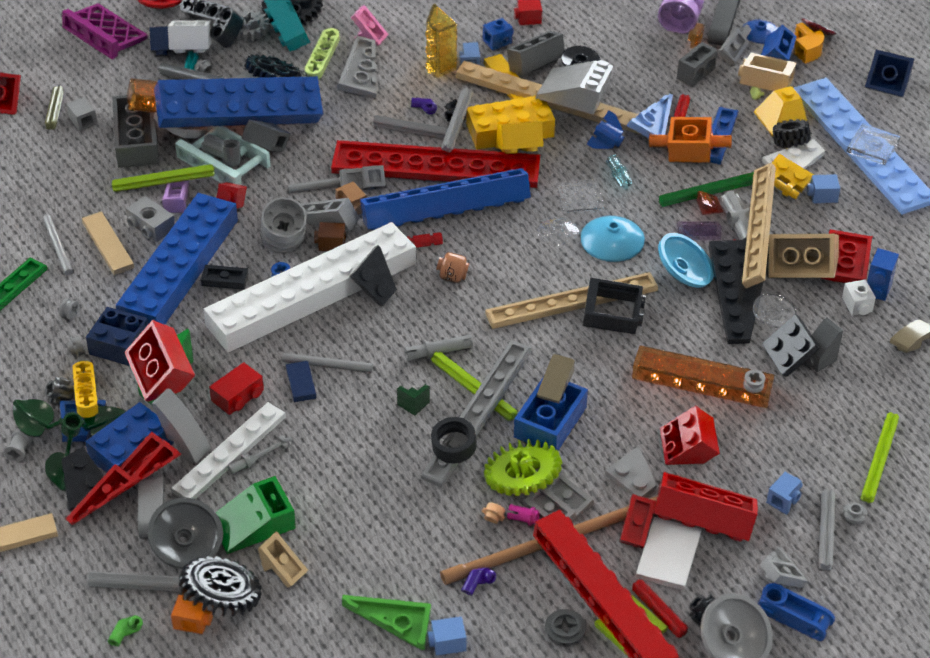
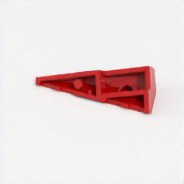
(144, 461)

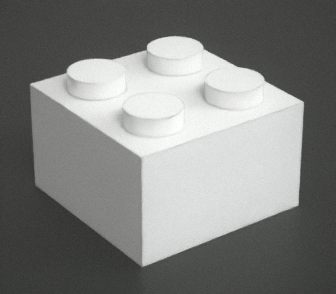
(189, 35)

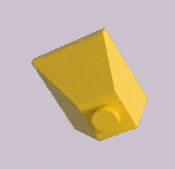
(780, 106)

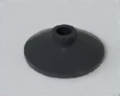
(578, 55)

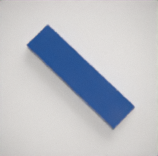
(722, 125)

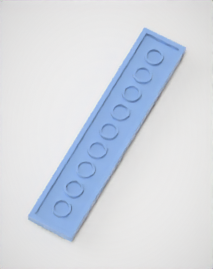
(842, 122)

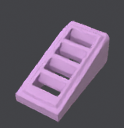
(175, 199)

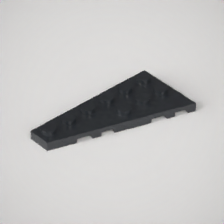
(734, 299)

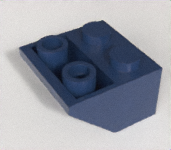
(114, 334)

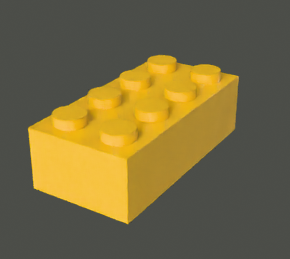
(483, 118)

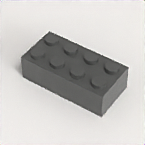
(134, 135)

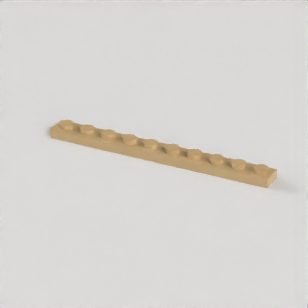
(511, 84)

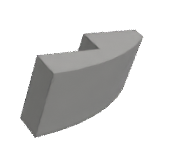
(364, 177)

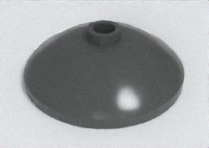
(184, 519)

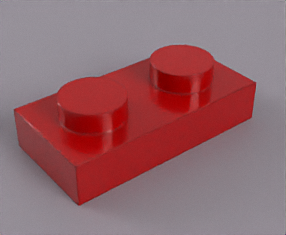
(637, 521)

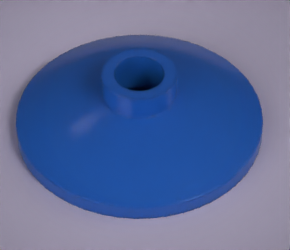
(760, 30)

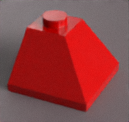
(9, 92)

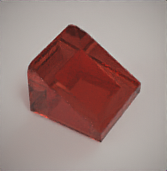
(708, 203)

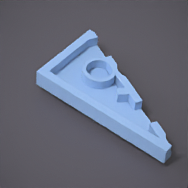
(653, 119)

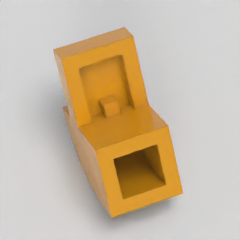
(808, 43)

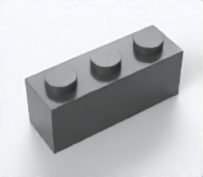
(536, 52)

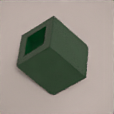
(412, 399)

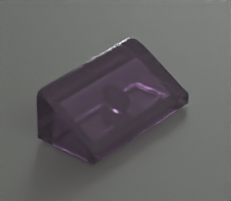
(700, 230)

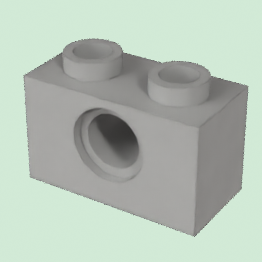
(150, 219)

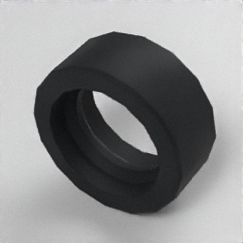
(451, 425)

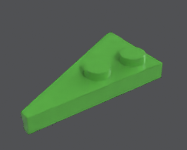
(401, 618)

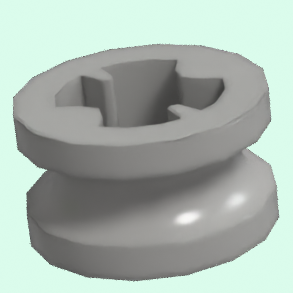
(69, 309)
(748, 382)

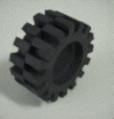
(791, 133)

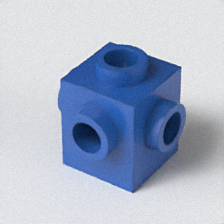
(497, 33)

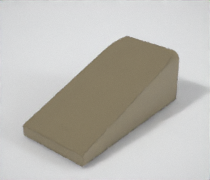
(556, 378)

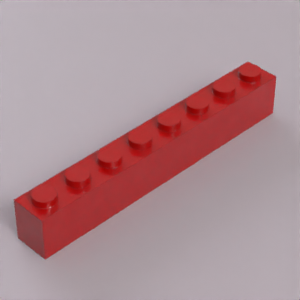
(600, 588)

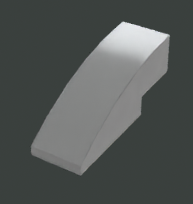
(181, 426)

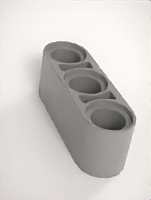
(149, 500)

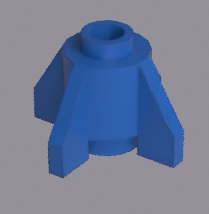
(608, 133)

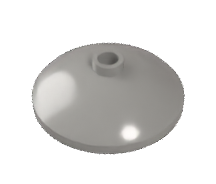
(743, 621)

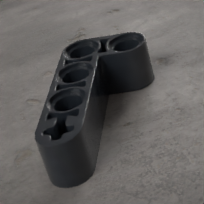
(224, 19)

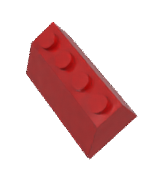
(706, 507)

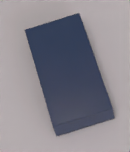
(300, 381)

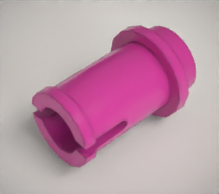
(524, 514)

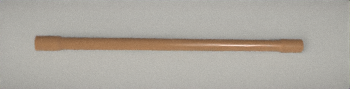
(462, 570)

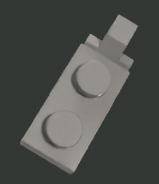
(735, 44)

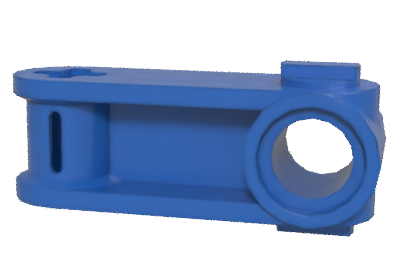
(795, 611)

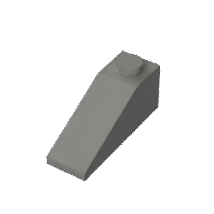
(331, 211)

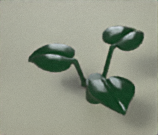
(35, 415)

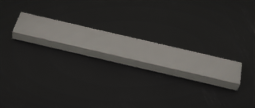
(480, 407)

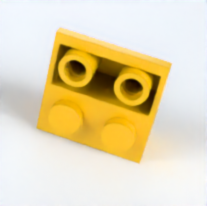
(519, 135)

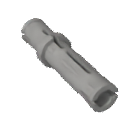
(428, 348)

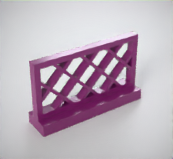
(99, 36)

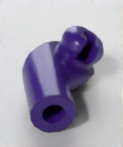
(424, 103)
(478, 577)

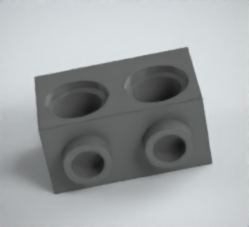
(697, 64)

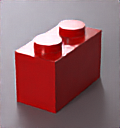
(236, 388)

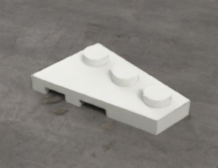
(802, 155)

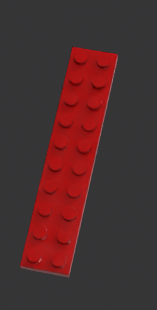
(431, 162)

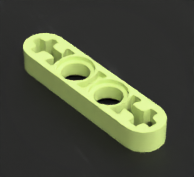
(325, 55)

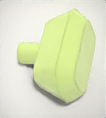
(756, 93)

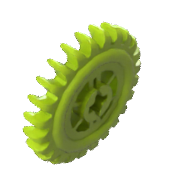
(523, 460)

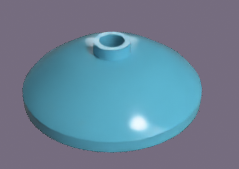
(612, 238)
(685, 260)

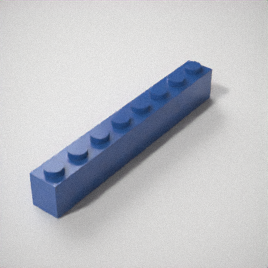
(445, 199)

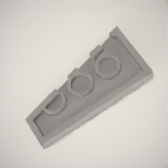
(359, 71)

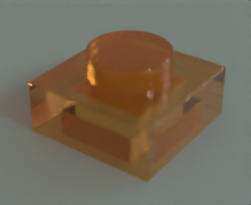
(696, 35)

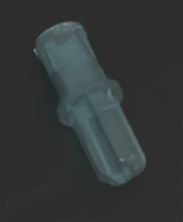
(619, 171)

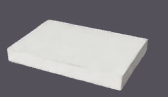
(668, 553)

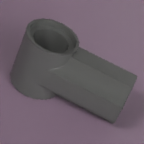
(227, 149)

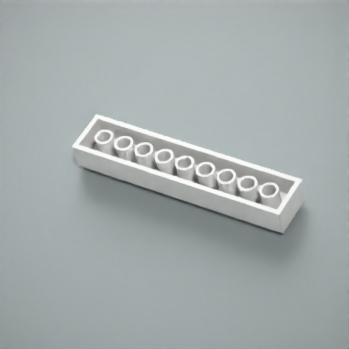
(303, 288)

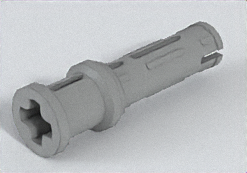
(17, 446)

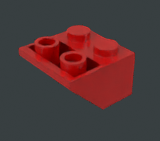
(689, 438)

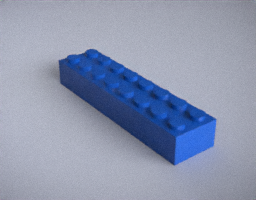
(237, 101)
(179, 259)

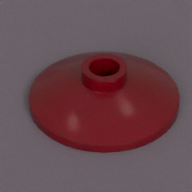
(816, 27)

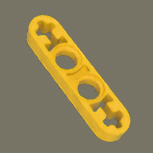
(85, 389)

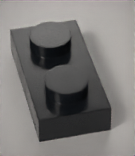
(224, 277)

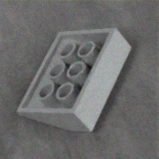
(577, 85)

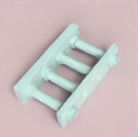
(193, 156)

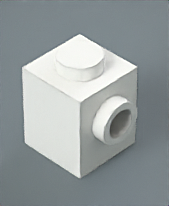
(858, 297)

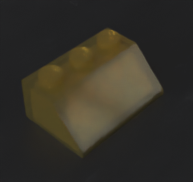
(440, 42)

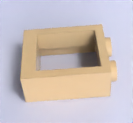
(766, 72)

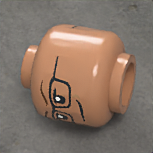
(453, 267)

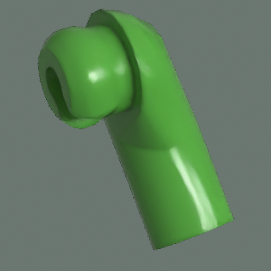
(123, 628)

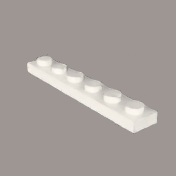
(229, 452)

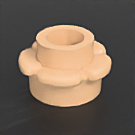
(494, 512)

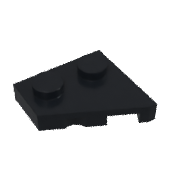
(375, 277)
(79, 476)

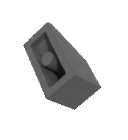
(828, 338)

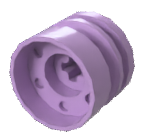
(679, 15)

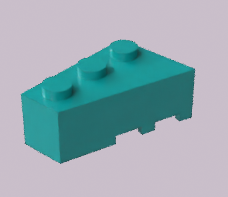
(287, 24)

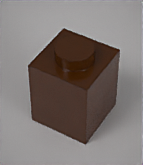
(330, 235)

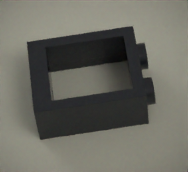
(616, 291)

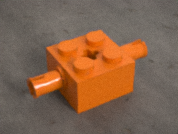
(690, 139)

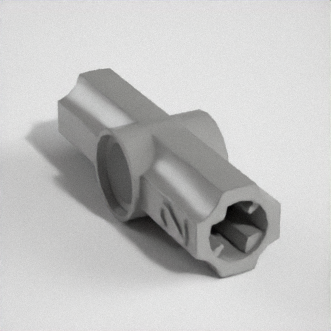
(736, 213)

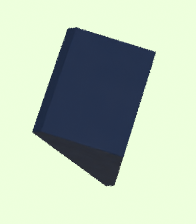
(890, 73)

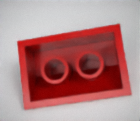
(159, 361)

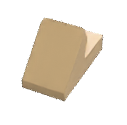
(280, 558)

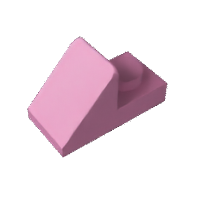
(368, 25)

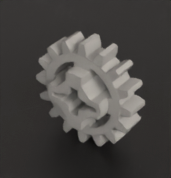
(254, 26)

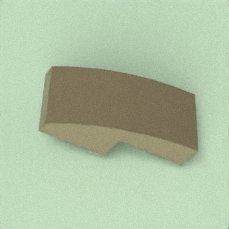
(911, 336)

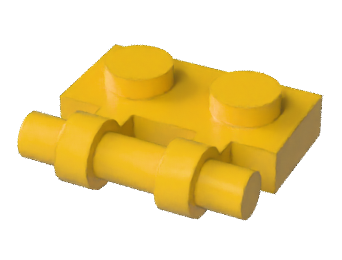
(792, 175)

